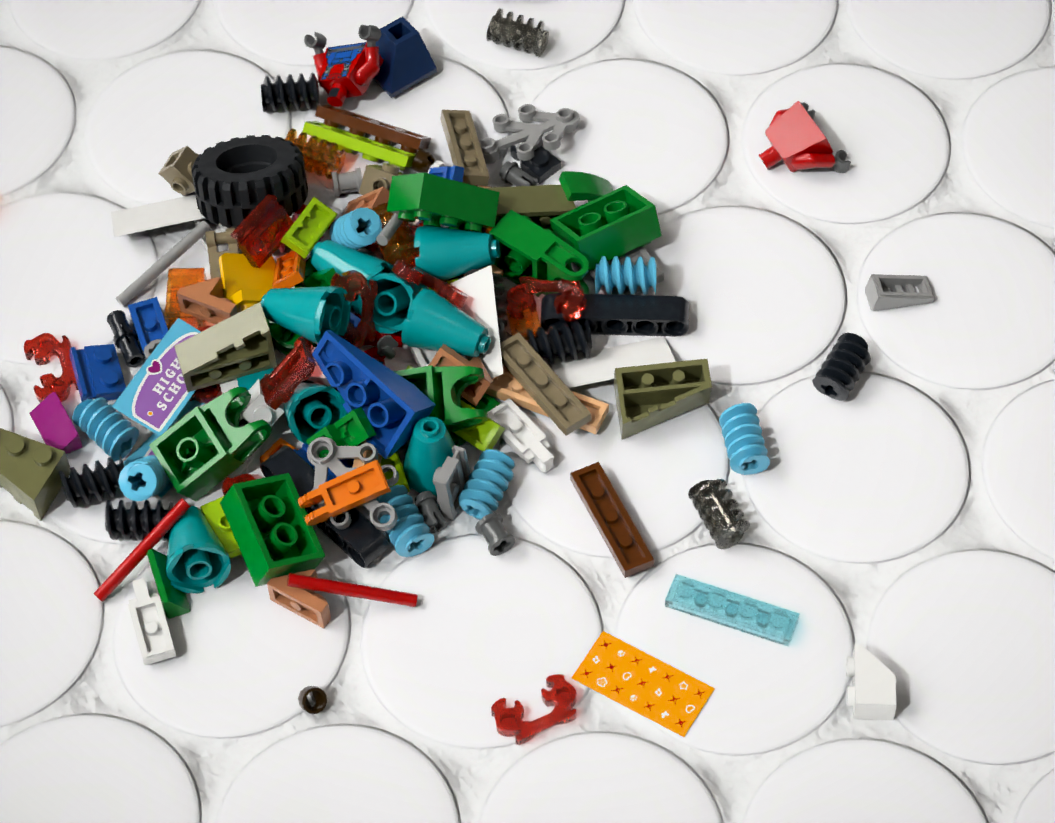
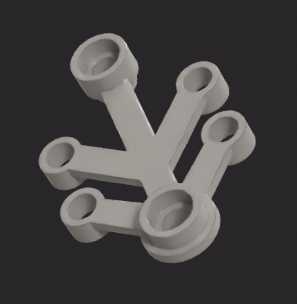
(561, 122)
(332, 462)

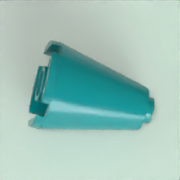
(453, 252)
(343, 258)
(392, 301)
(308, 310)
(440, 323)
(312, 409)
(426, 452)
(195, 554)

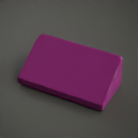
(55, 425)

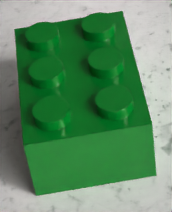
(442, 202)
(609, 225)
(271, 528)

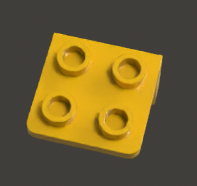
(244, 283)

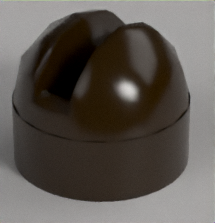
(423, 161)
(317, 696)

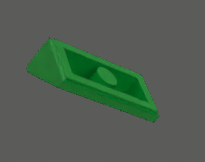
(173, 600)

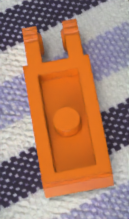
(345, 492)

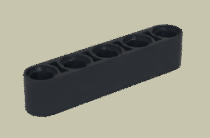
(624, 315)
(359, 540)

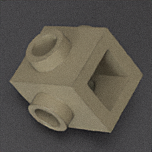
(178, 170)
(378, 176)

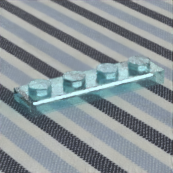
(732, 610)

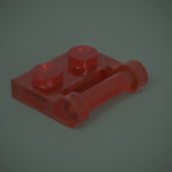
(291, 371)

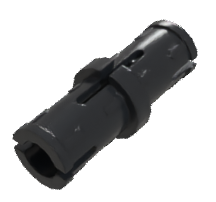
(125, 338)

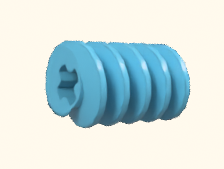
(356, 228)
(625, 275)
(106, 427)
(744, 439)
(143, 478)
(486, 484)
(410, 533)

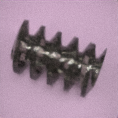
(517, 33)
(719, 512)

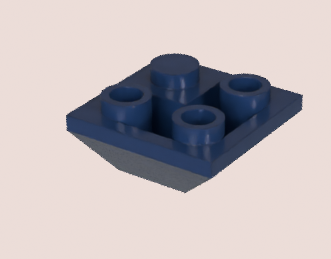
(404, 58)

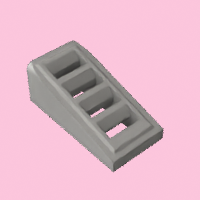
(881, 298)

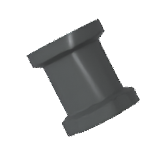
(495, 534)

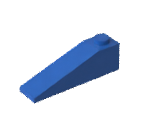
(387, 398)

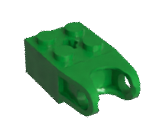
(535, 252)
(444, 388)
(209, 444)

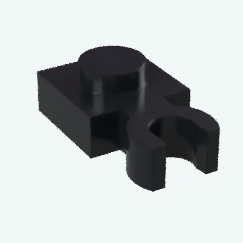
(541, 165)

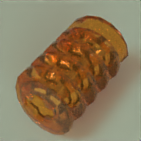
(318, 157)
(401, 244)

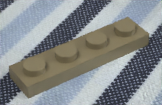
(465, 146)
(543, 384)

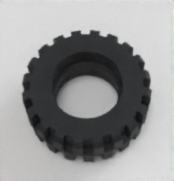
(242, 172)

